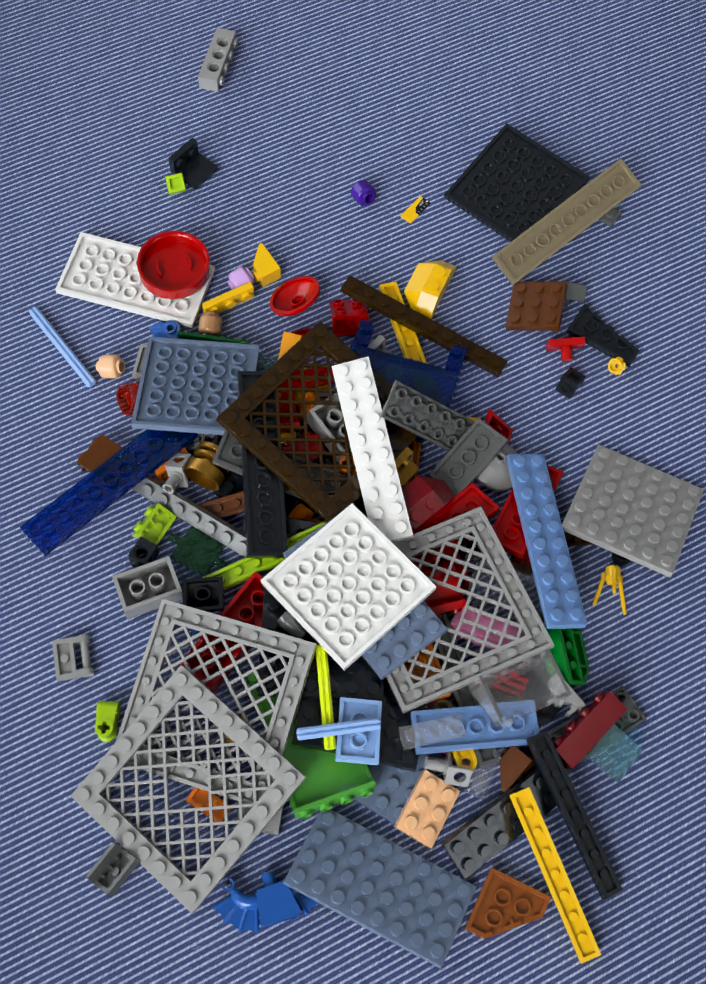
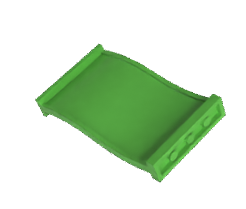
(326, 780)

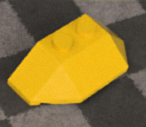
(428, 286)

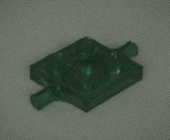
(197, 551)

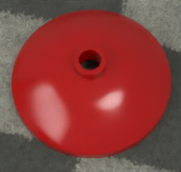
(295, 296)

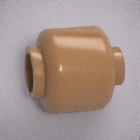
(210, 324)

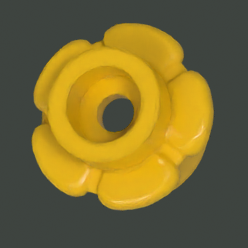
(612, 365)

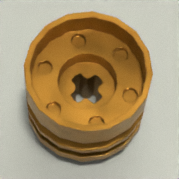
(202, 470)

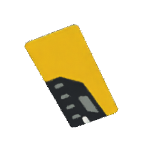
(415, 209)

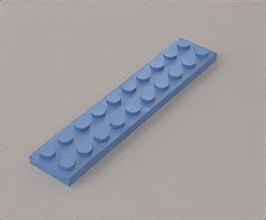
(546, 542)

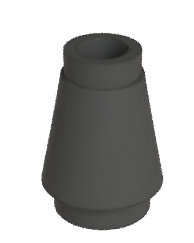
(291, 625)

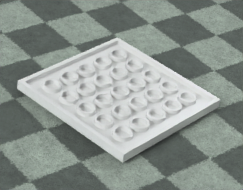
(348, 586)

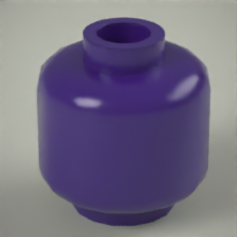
(363, 192)

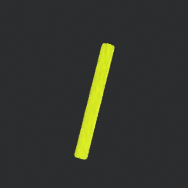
(325, 694)

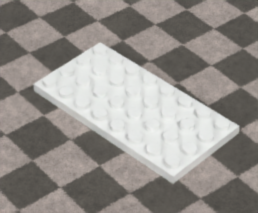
(108, 275)

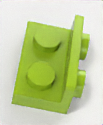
(155, 523)

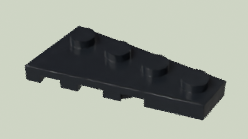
(601, 336)

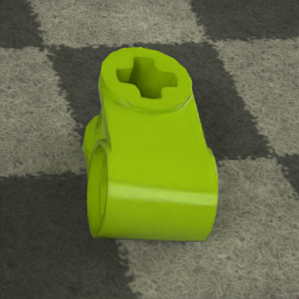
(107, 717)

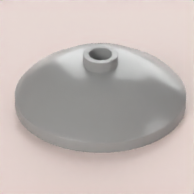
(496, 475)

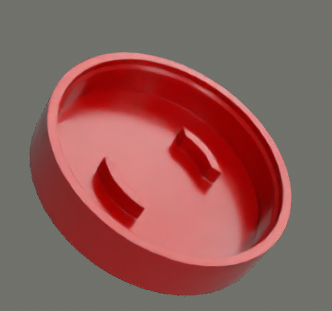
(173, 264)

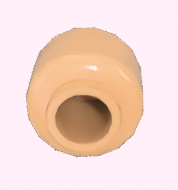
(110, 366)

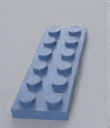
(479, 729)

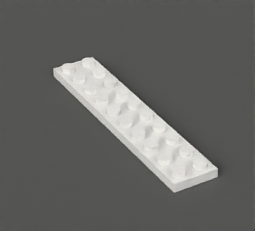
(372, 449)

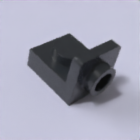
(570, 382)

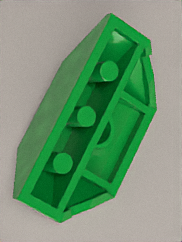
(570, 655)

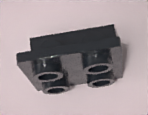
(191, 164)

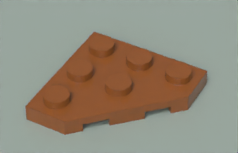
(505, 905)

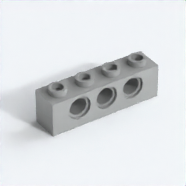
(217, 59)

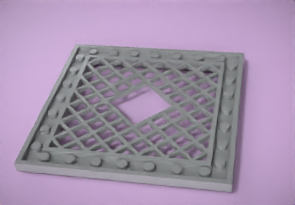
(501, 657)
(284, 711)
(89, 795)

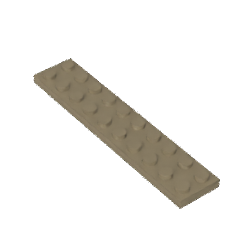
(566, 221)

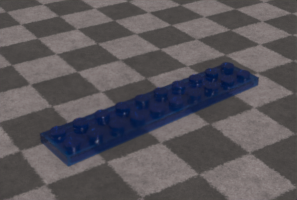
(103, 487)

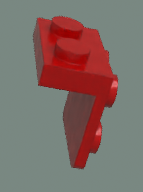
(443, 598)

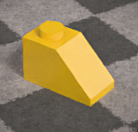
(265, 267)

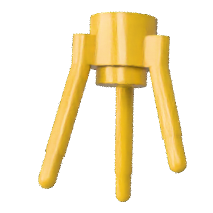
(612, 577)

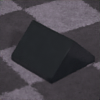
(204, 593)

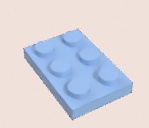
(359, 746)

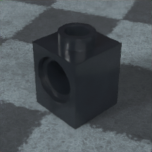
(143, 546)

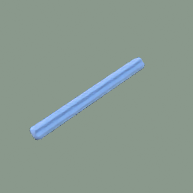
(63, 348)

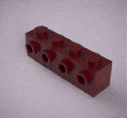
(588, 728)

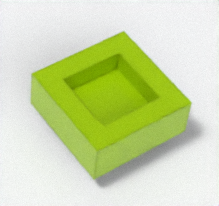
(175, 183)

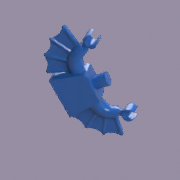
(274, 901)

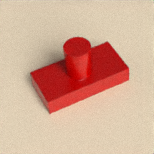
(566, 346)

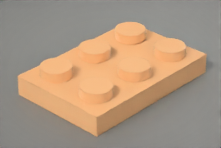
(427, 809)

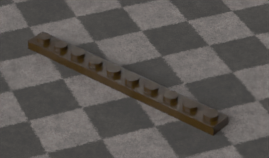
(422, 325)

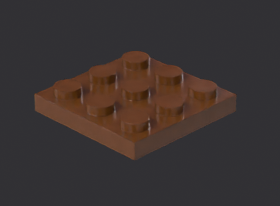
(536, 306)

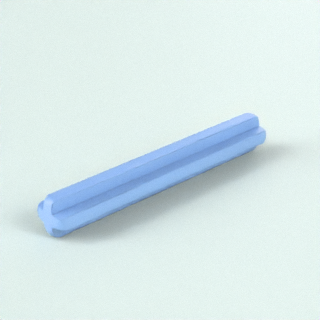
(338, 728)

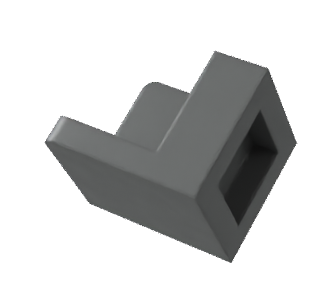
(575, 292)

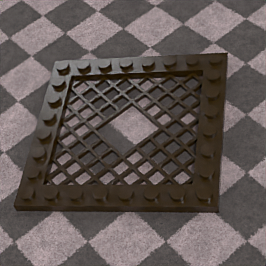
(235, 422)

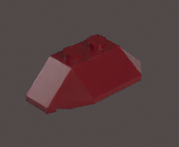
(424, 498)

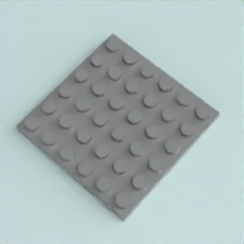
(633, 510)

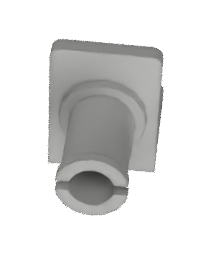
(176, 473)
(448, 770)

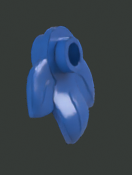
(161, 329)

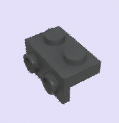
(112, 869)

